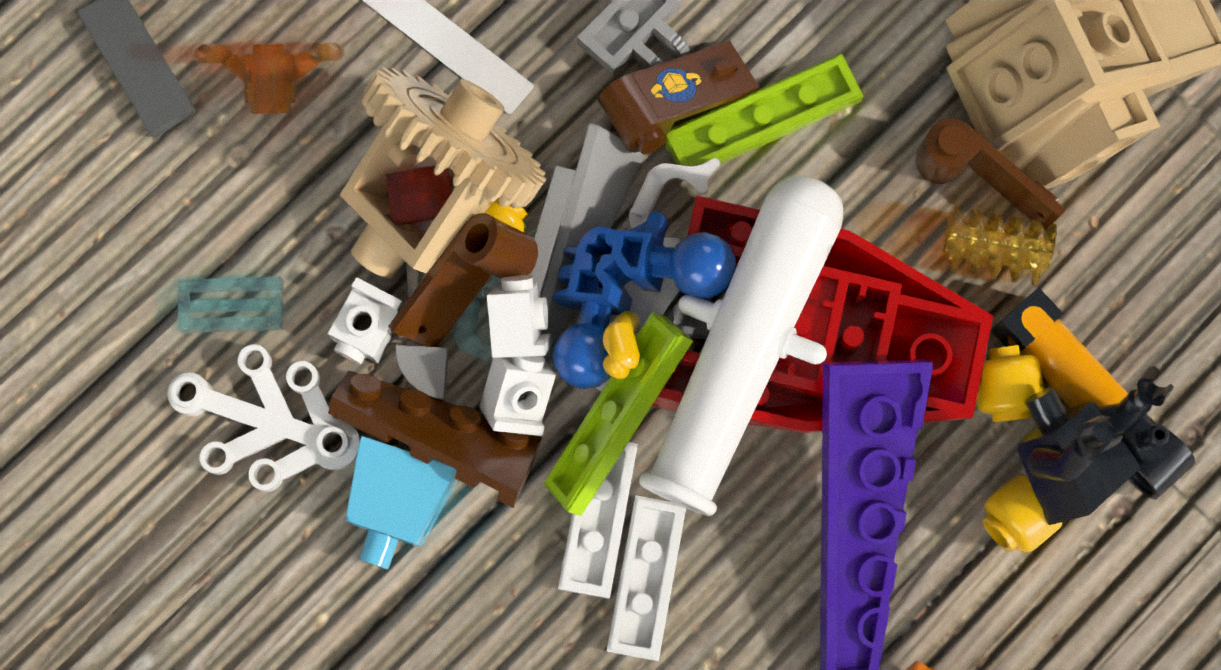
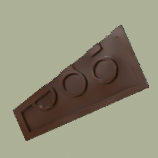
(439, 432)

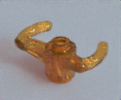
(269, 72)

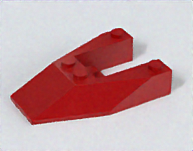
(860, 311)

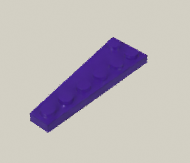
(866, 470)

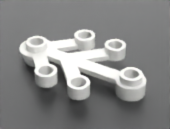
(272, 422)

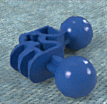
(610, 259)

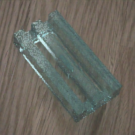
(274, 304)

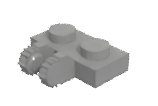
(624, 30)

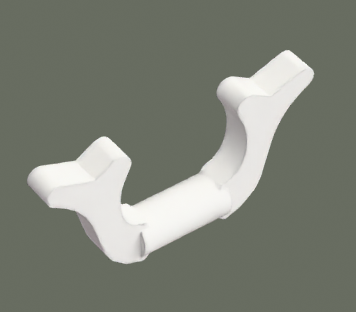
(658, 178)

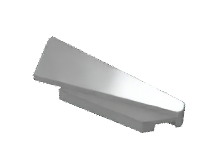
(575, 206)

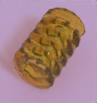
(998, 244)

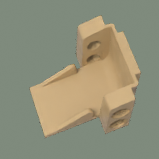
(1071, 78)

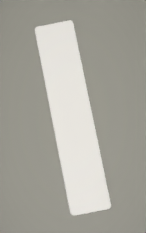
(455, 49)

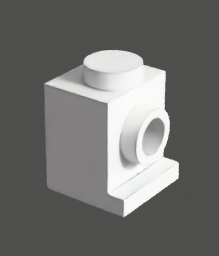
(517, 318)
(375, 340)
(517, 394)

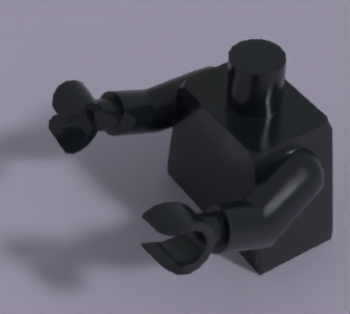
(1077, 451)

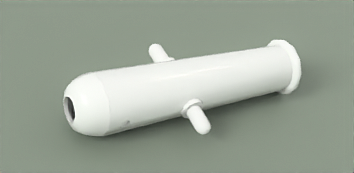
(747, 339)

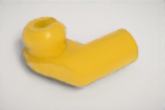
(621, 345)

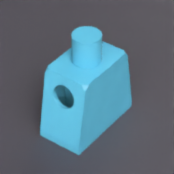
(395, 498)

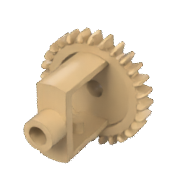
(460, 136)

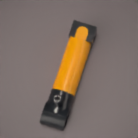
(1082, 378)

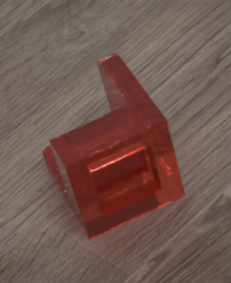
(418, 194)

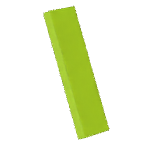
(765, 114)
(617, 415)

